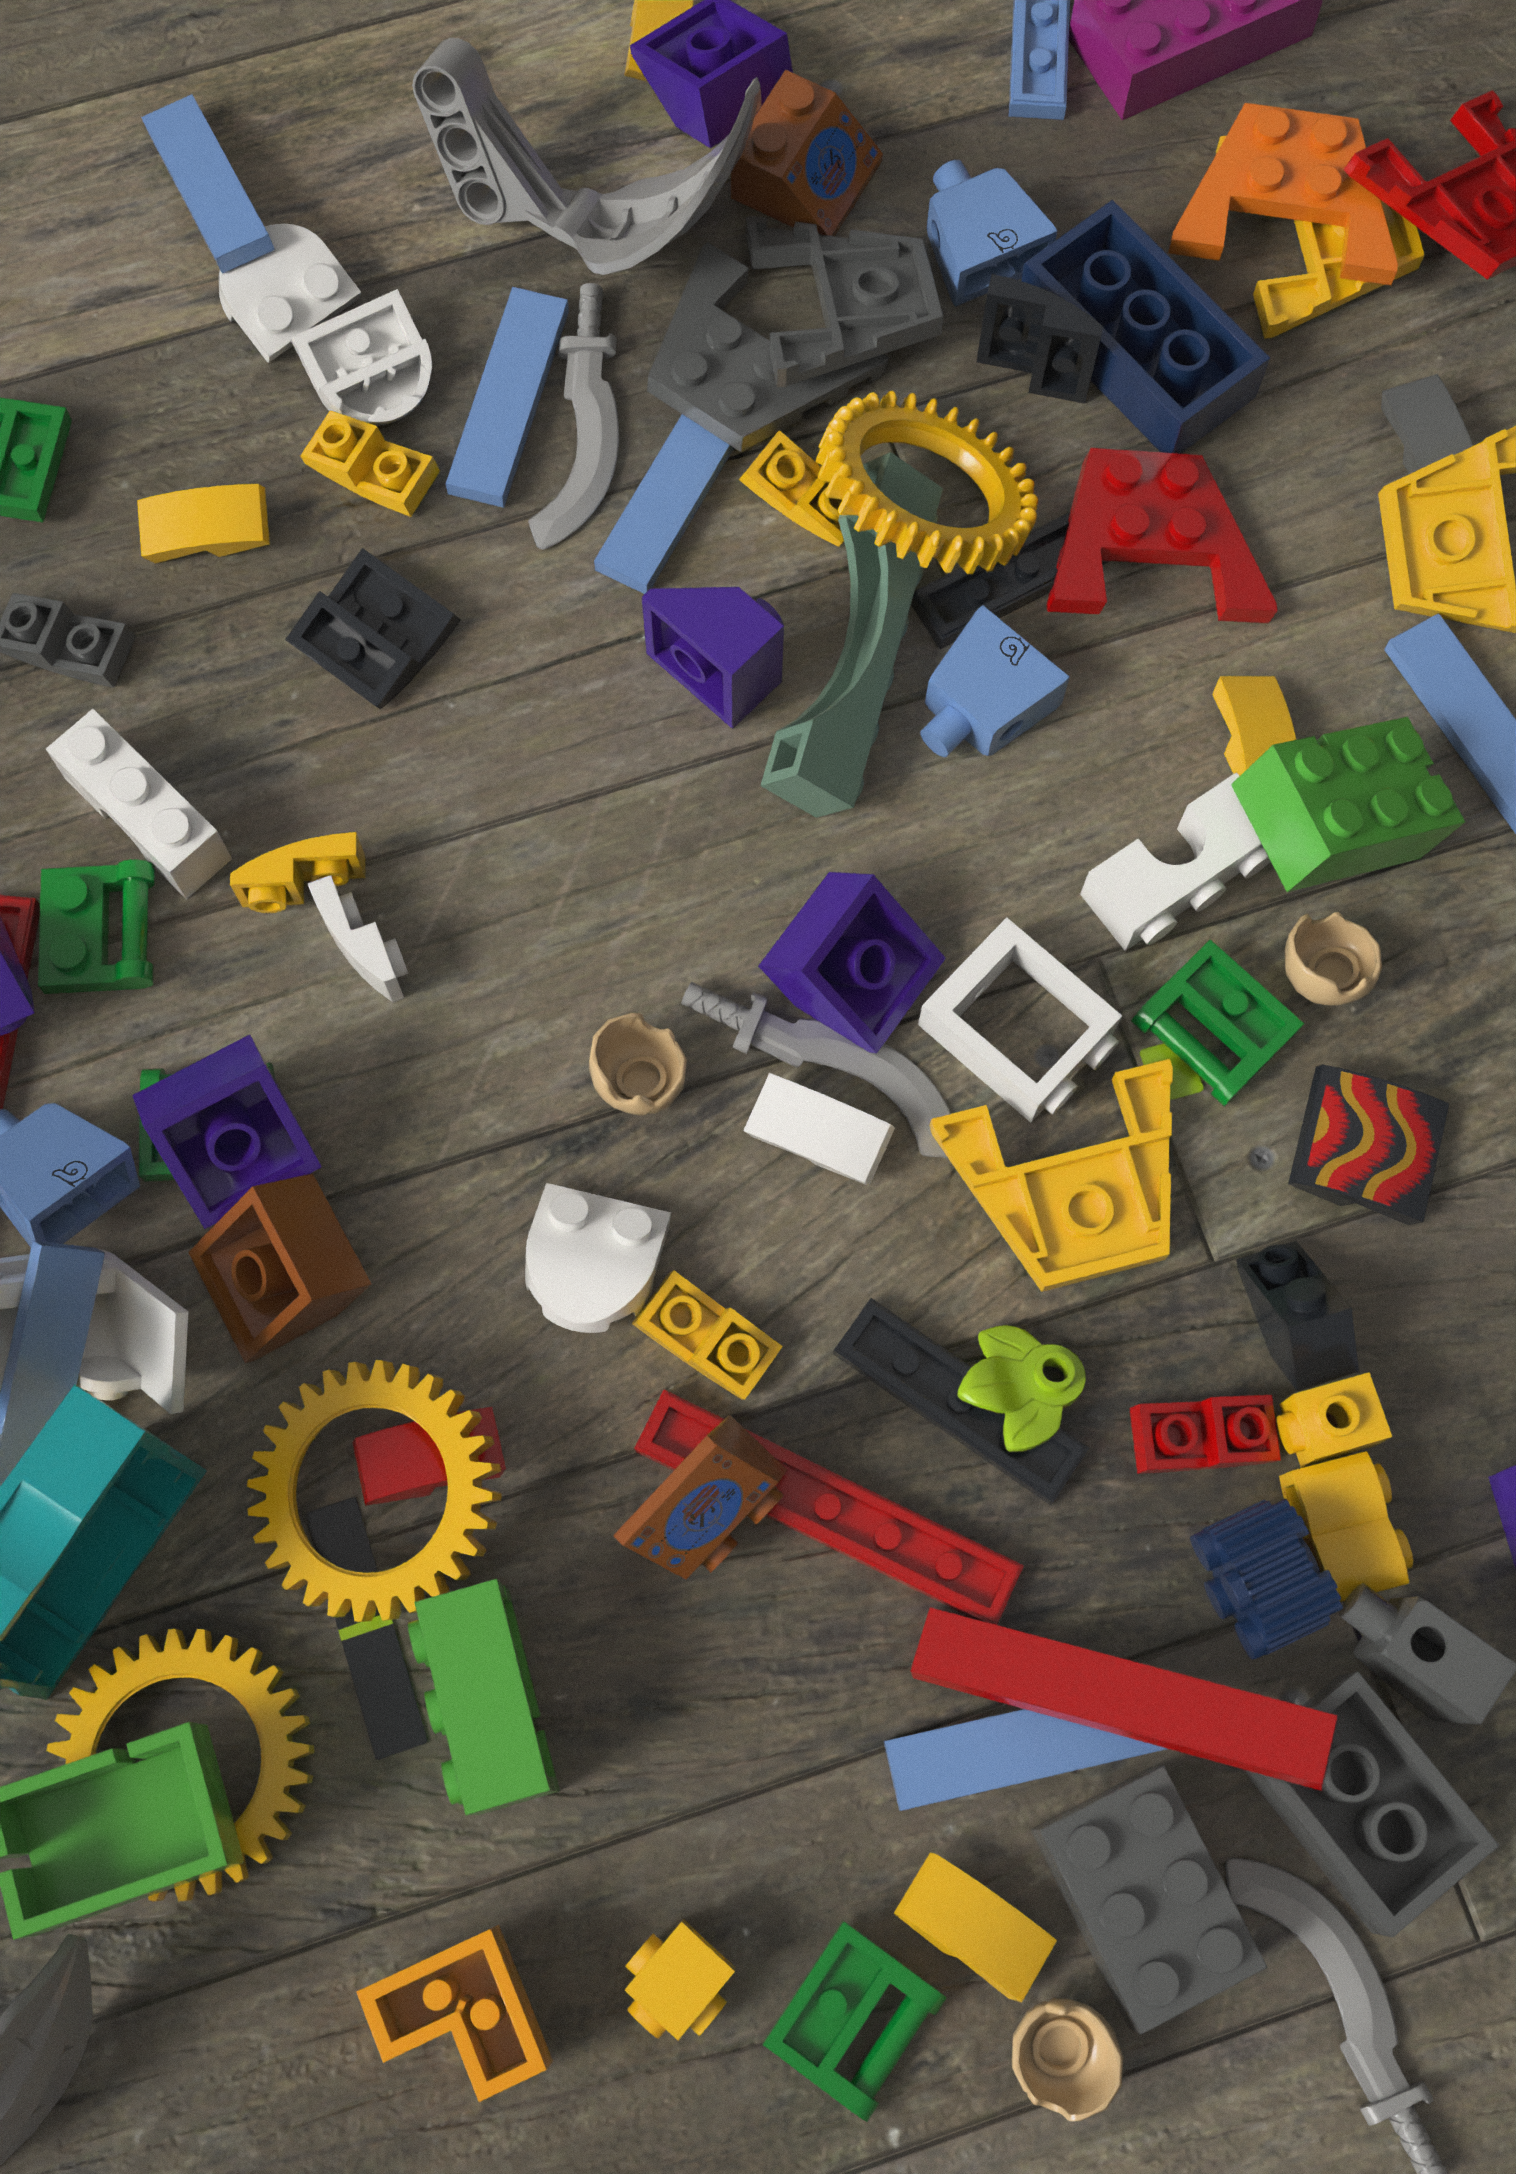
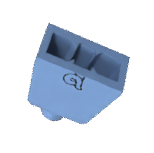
(982, 229)
(989, 688)
(60, 1173)

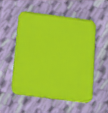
(1184, 1078)

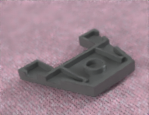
(870, 289)
(724, 370)

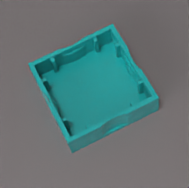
(75, 1530)

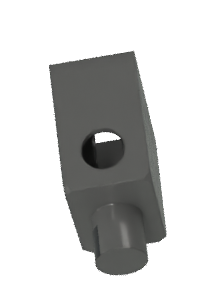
(1427, 1656)

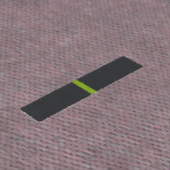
(372, 1645)

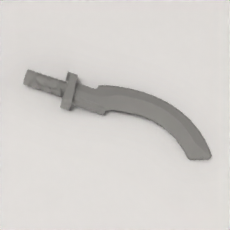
(595, 424)
(816, 1043)
(1358, 1993)

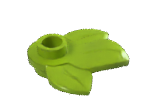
(1015, 1384)

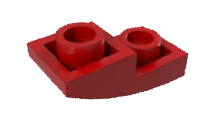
(1204, 1434)
(407, 1463)

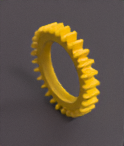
(1008, 495)
(461, 1513)
(241, 1681)

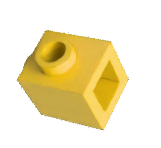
(1333, 1420)
(677, 1982)

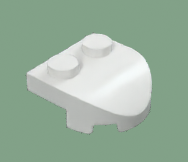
(286, 289)
(368, 361)
(592, 1257)

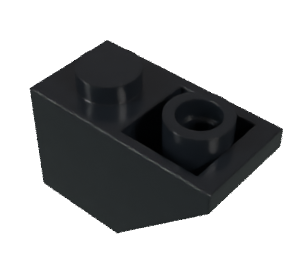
(1300, 1315)

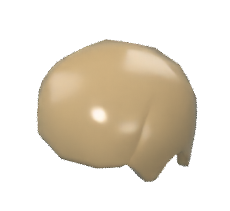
(1332, 960)
(636, 1065)
(1067, 2058)

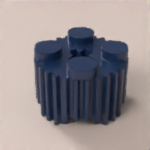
(1266, 1576)

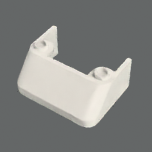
(132, 1336)

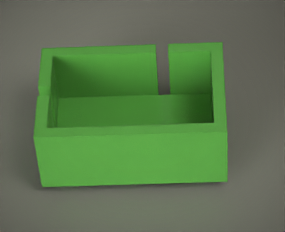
(1346, 803)
(482, 1698)
(114, 1829)

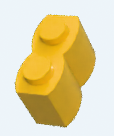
(1349, 1522)

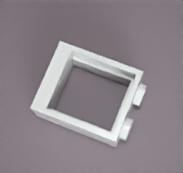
(943, 1010)

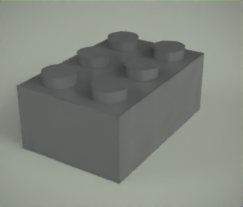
(1386, 1816)
(1148, 1899)

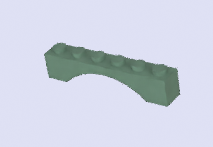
(824, 751)

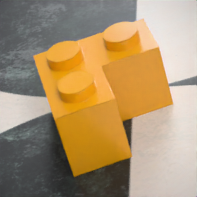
(473, 1995)

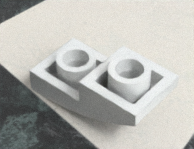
(362, 945)
(819, 1129)

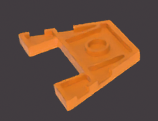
(1290, 169)

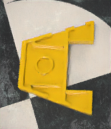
(1299, 298)
(1452, 537)
(1081, 1208)

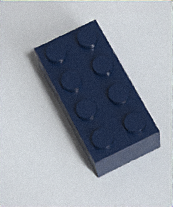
(1164, 343)

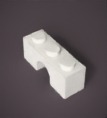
(140, 802)
(1143, 896)

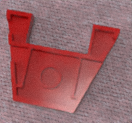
(1465, 208)
(1155, 513)

